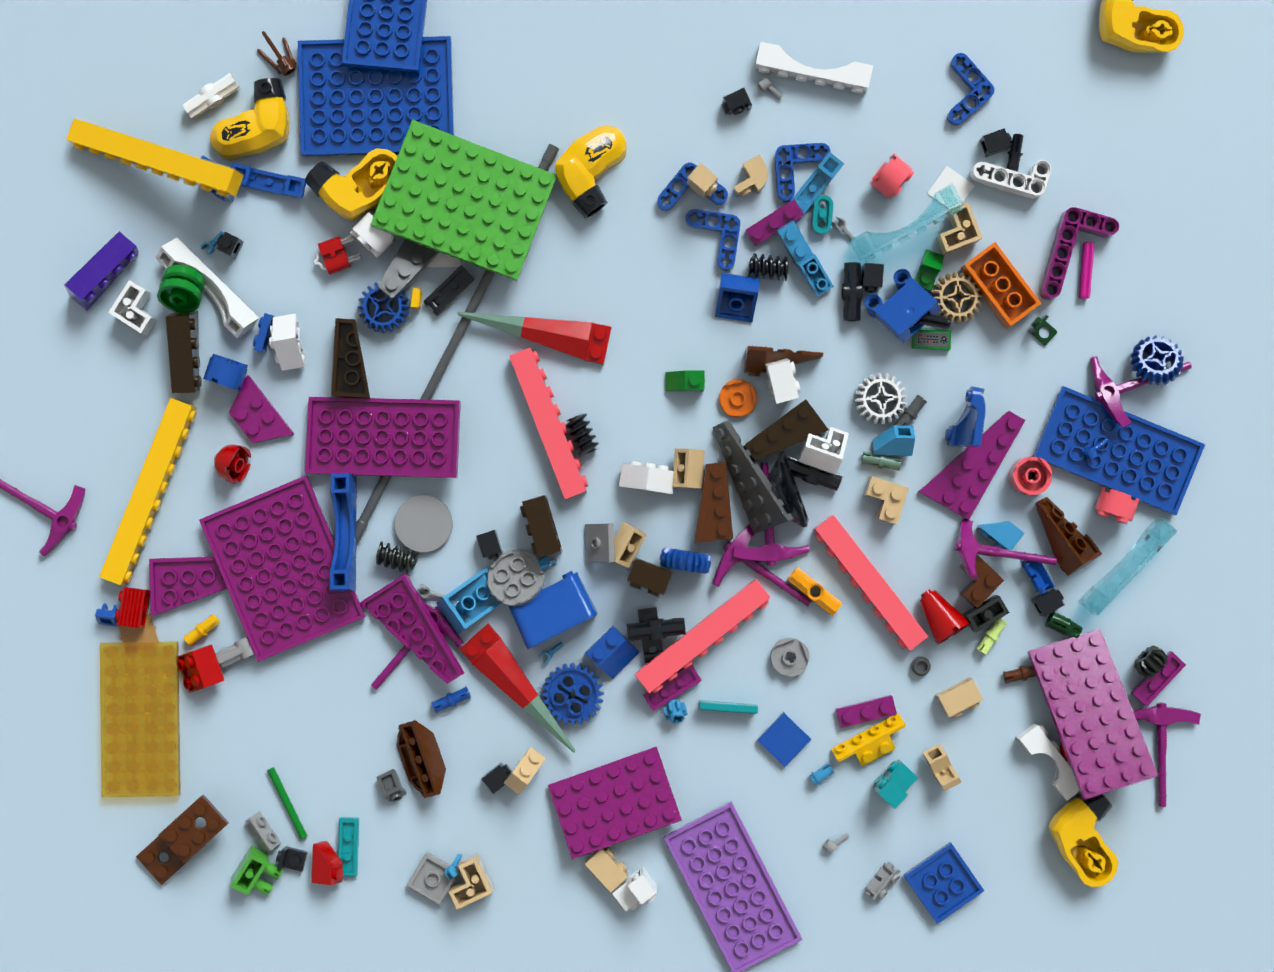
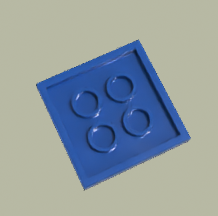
(943, 882)

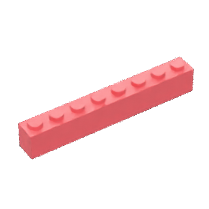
(548, 423)
(870, 582)
(702, 635)

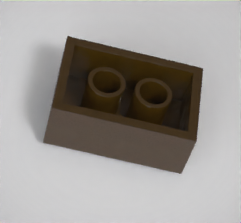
(541, 526)
(649, 576)

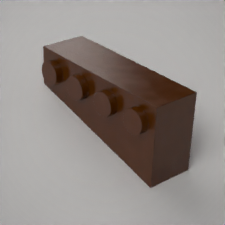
(714, 514)

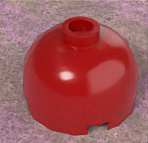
(231, 463)

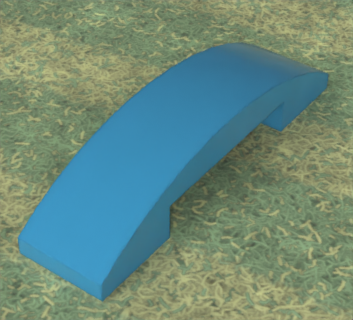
(817, 182)

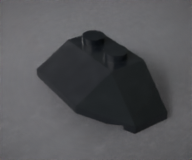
(786, 489)

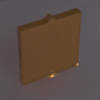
(145, 634)

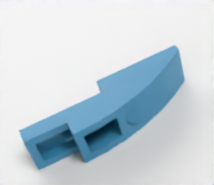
(804, 258)

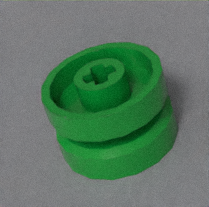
(181, 288)

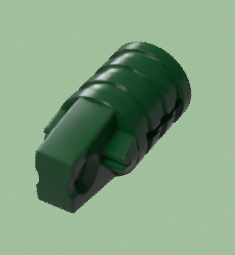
(1063, 625)

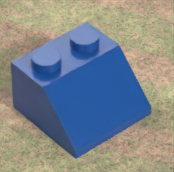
(737, 297)
(612, 652)

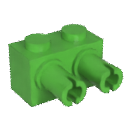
(250, 869)

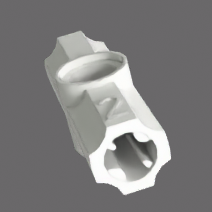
(211, 96)

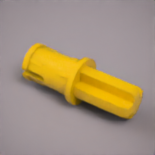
(201, 629)

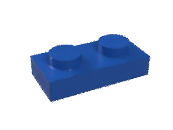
(261, 340)

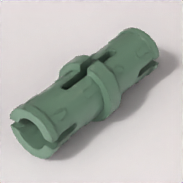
(881, 461)

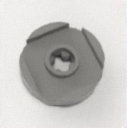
(799, 662)

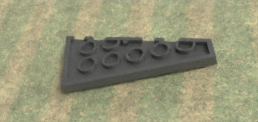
(750, 482)

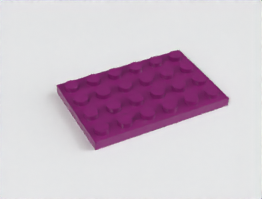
(614, 803)

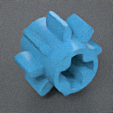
(675, 711)

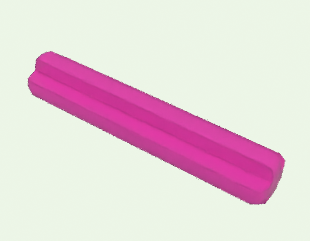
(1086, 270)

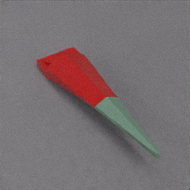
(576, 338)
(495, 661)

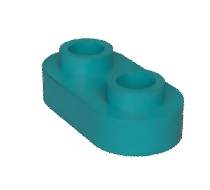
(822, 214)

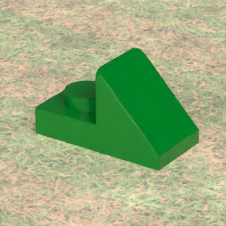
(929, 269)

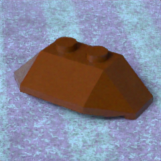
(421, 758)

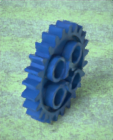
(580, 678)

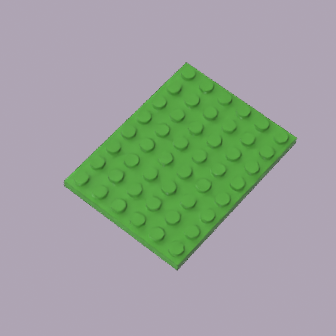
(464, 200)

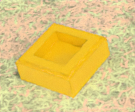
(416, 298)

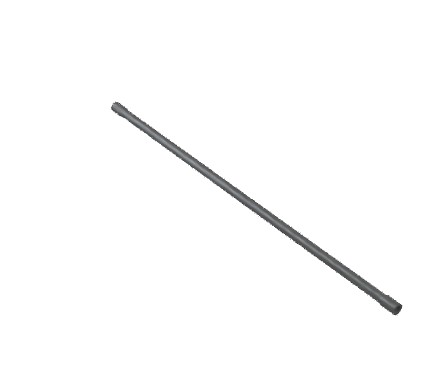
(362, 522)

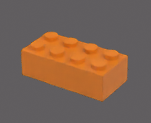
(1001, 285)

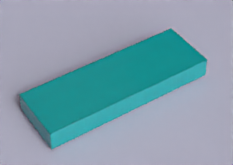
(728, 707)
(348, 845)

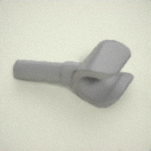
(766, 84)
(842, 226)
(428, 592)
(831, 846)

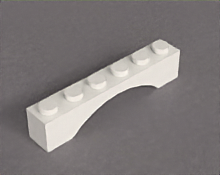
(852, 76)
(234, 312)

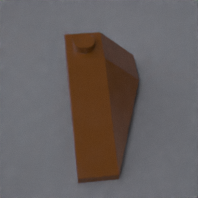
(757, 357)
(1067, 543)

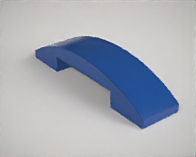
(271, 182)

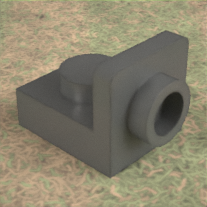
(391, 786)

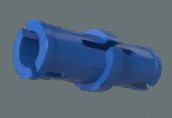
(451, 699)

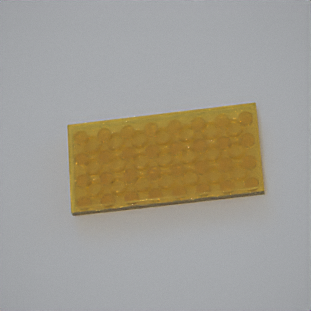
(140, 719)

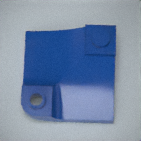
(970, 426)

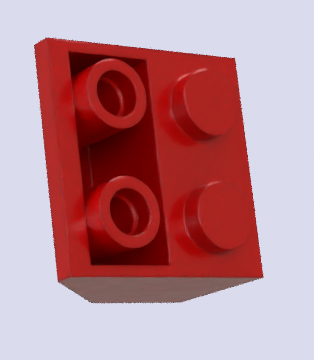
(200, 668)

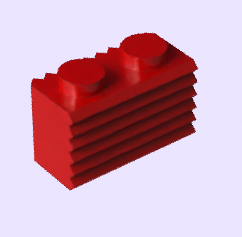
(132, 607)

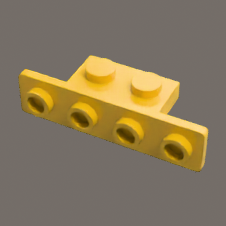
(871, 742)

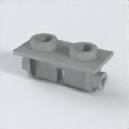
(258, 825)
(888, 877)

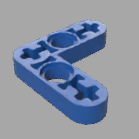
(975, 87)
(793, 158)
(681, 177)
(726, 232)

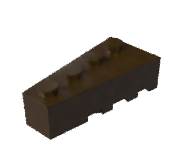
(183, 351)
(348, 366)
(786, 431)

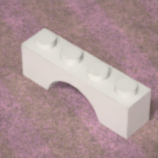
(1035, 741)

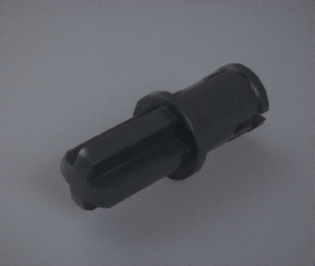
(1015, 153)

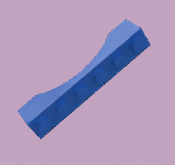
(345, 509)

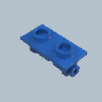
(1039, 576)

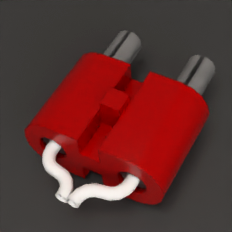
(335, 254)

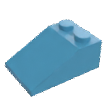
(468, 602)

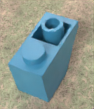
(895, 441)
(1003, 533)

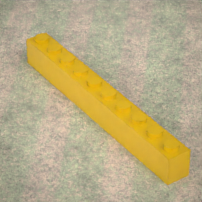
(155, 157)
(148, 491)

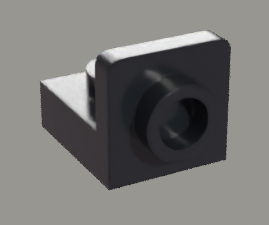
(291, 858)

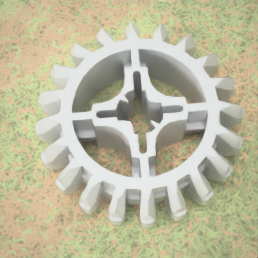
(881, 407)

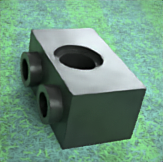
(986, 613)

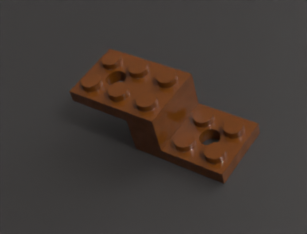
(182, 839)

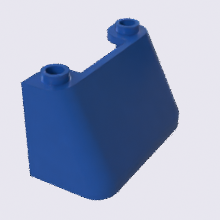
(554, 610)

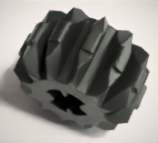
(1151, 661)

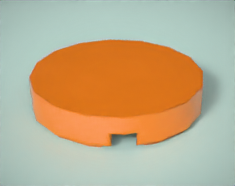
(737, 398)

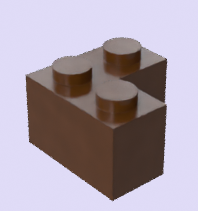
(980, 589)

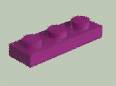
(770, 224)
(683, 681)
(1150, 687)
(866, 711)

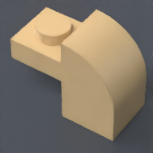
(757, 176)
(941, 767)

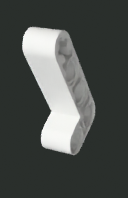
(1026, 181)

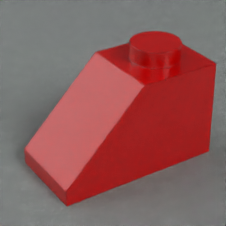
(326, 865)

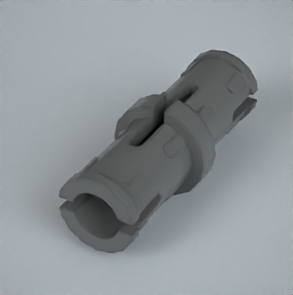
(911, 412)

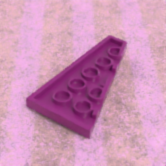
(970, 473)
(182, 581)
(411, 623)

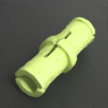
(991, 636)

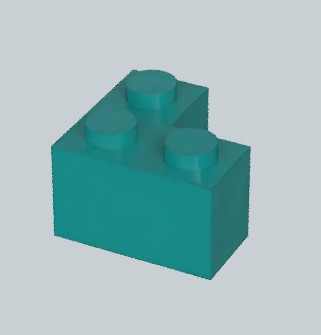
(895, 783)

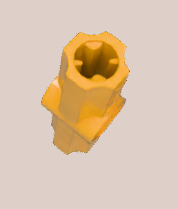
(823, 599)

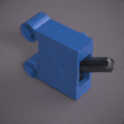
(907, 309)

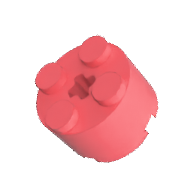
(891, 176)
(1041, 475)
(1116, 505)

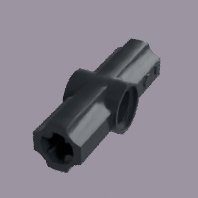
(852, 291)
(814, 475)
(656, 629)

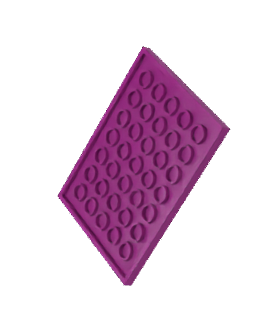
(278, 566)

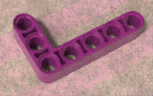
(1067, 245)

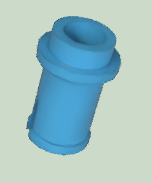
(821, 774)

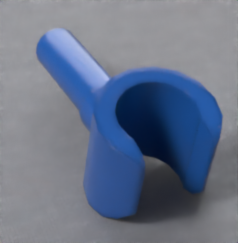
(1091, 452)

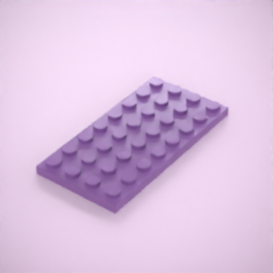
(732, 888)

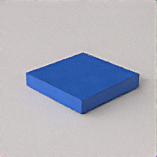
(784, 739)

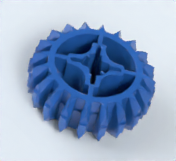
(378, 314)
(1159, 354)
(685, 560)

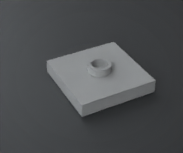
(599, 542)
(430, 879)

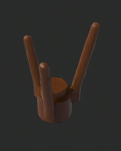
(285, 65)

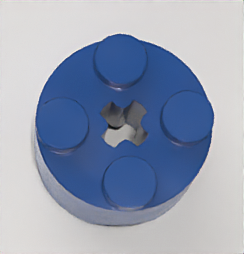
(226, 372)

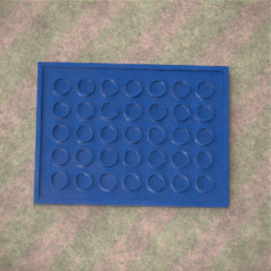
(369, 108)

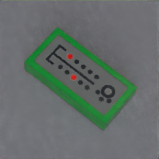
(931, 340)

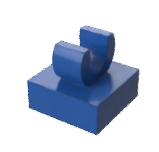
(105, 616)

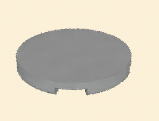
(423, 523)
(515, 578)

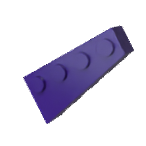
(101, 271)

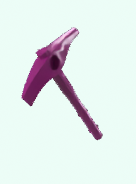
(1110, 393)
(62, 521)
(968, 549)
(770, 551)
(728, 561)
(444, 627)
(1162, 717)

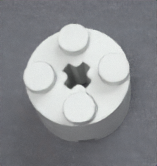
(372, 239)

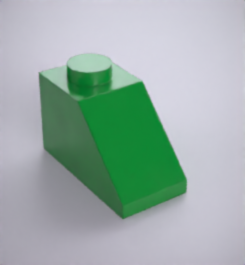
(685, 380)

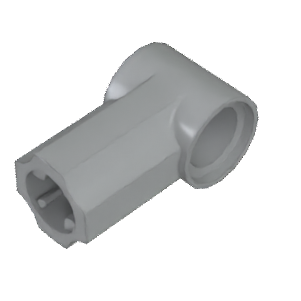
(236, 652)

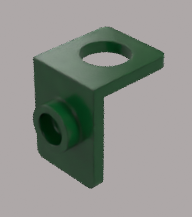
(1037, 324)

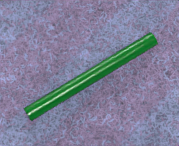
(287, 803)

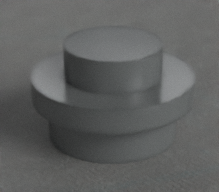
(920, 666)

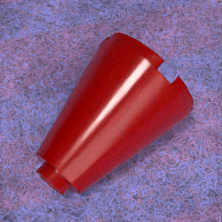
(941, 616)

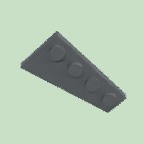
(405, 267)

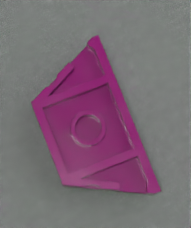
(257, 414)

